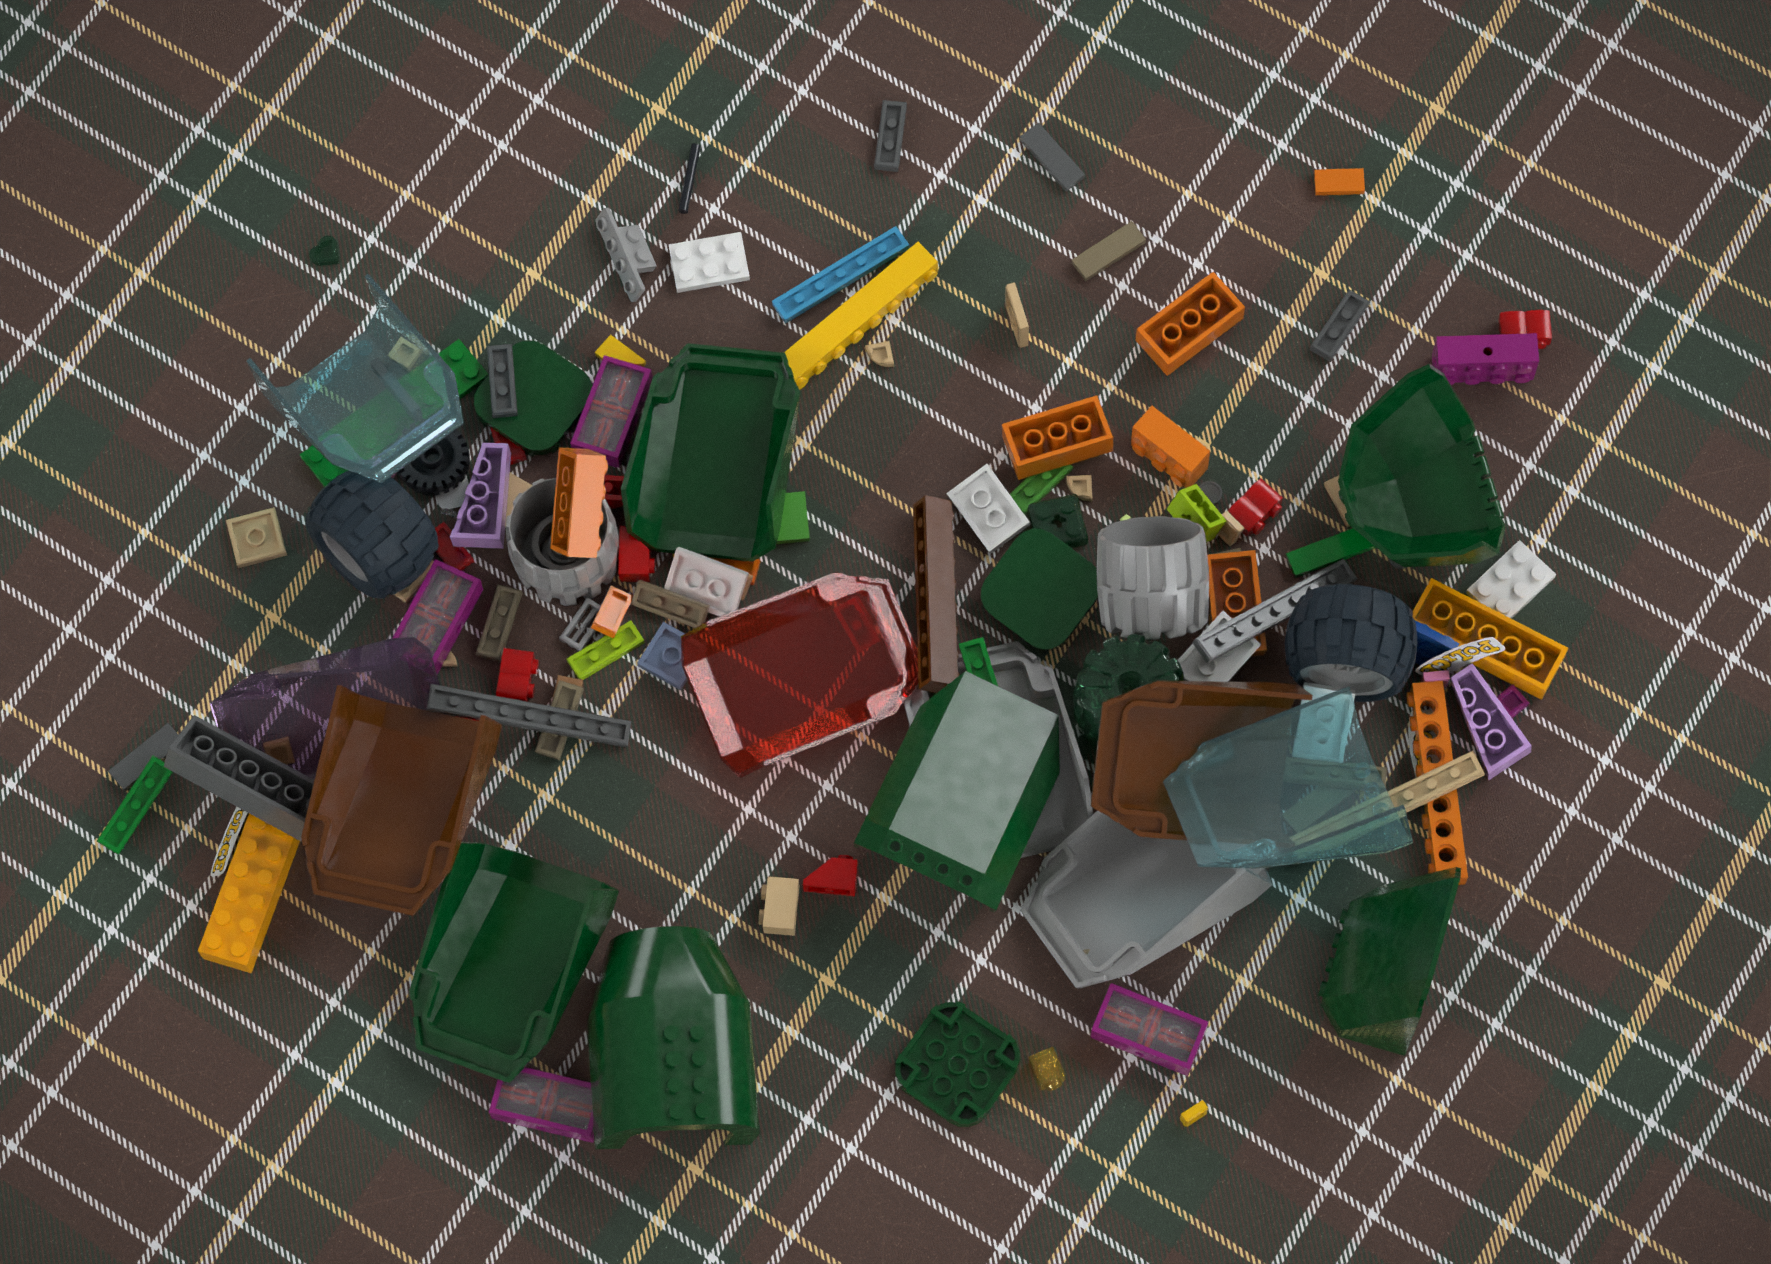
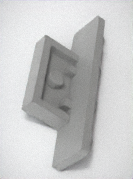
(627, 251)

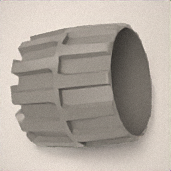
(547, 570)
(1153, 577)

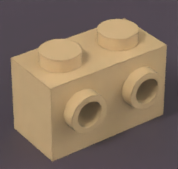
(780, 905)

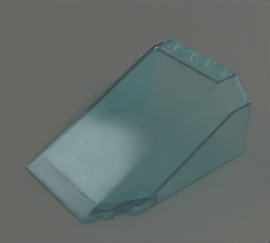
(368, 419)
(1287, 792)

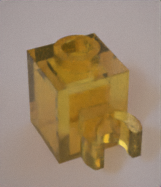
(1047, 1069)

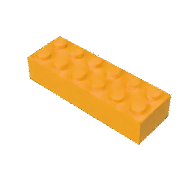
(1528, 656)
(248, 895)

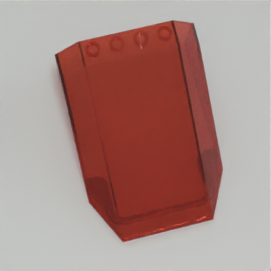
(800, 669)

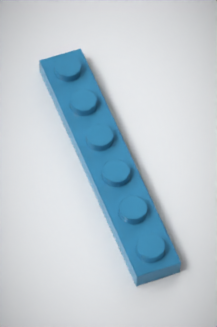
(840, 274)

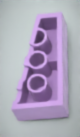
(484, 508)
(1490, 726)

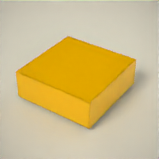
(1194, 1113)

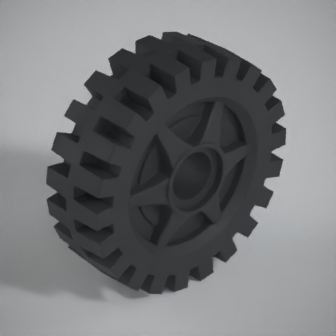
(441, 473)

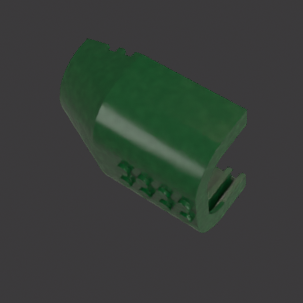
(670, 1040)

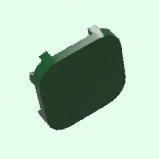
(548, 398)
(1040, 589)
(957, 1064)

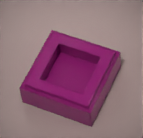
(1513, 701)

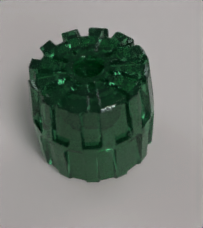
(1113, 672)

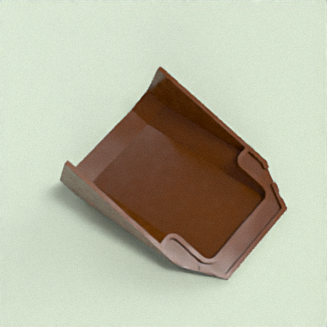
(1157, 729)
(392, 800)

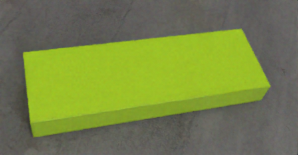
(605, 651)

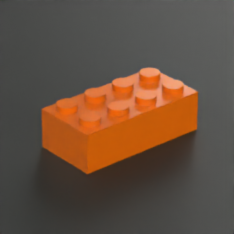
(1190, 323)
(1057, 437)
(578, 502)
(1234, 587)

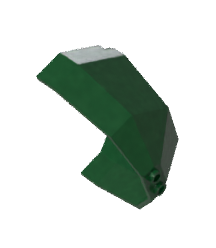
(1418, 478)

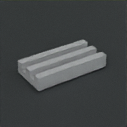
(589, 634)

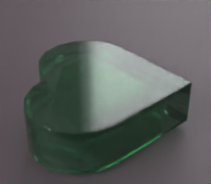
(325, 252)

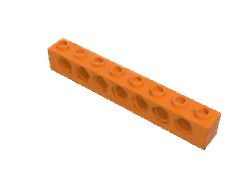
(1433, 696)

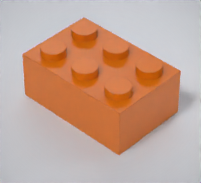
(1169, 448)

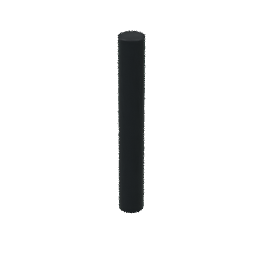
(689, 178)

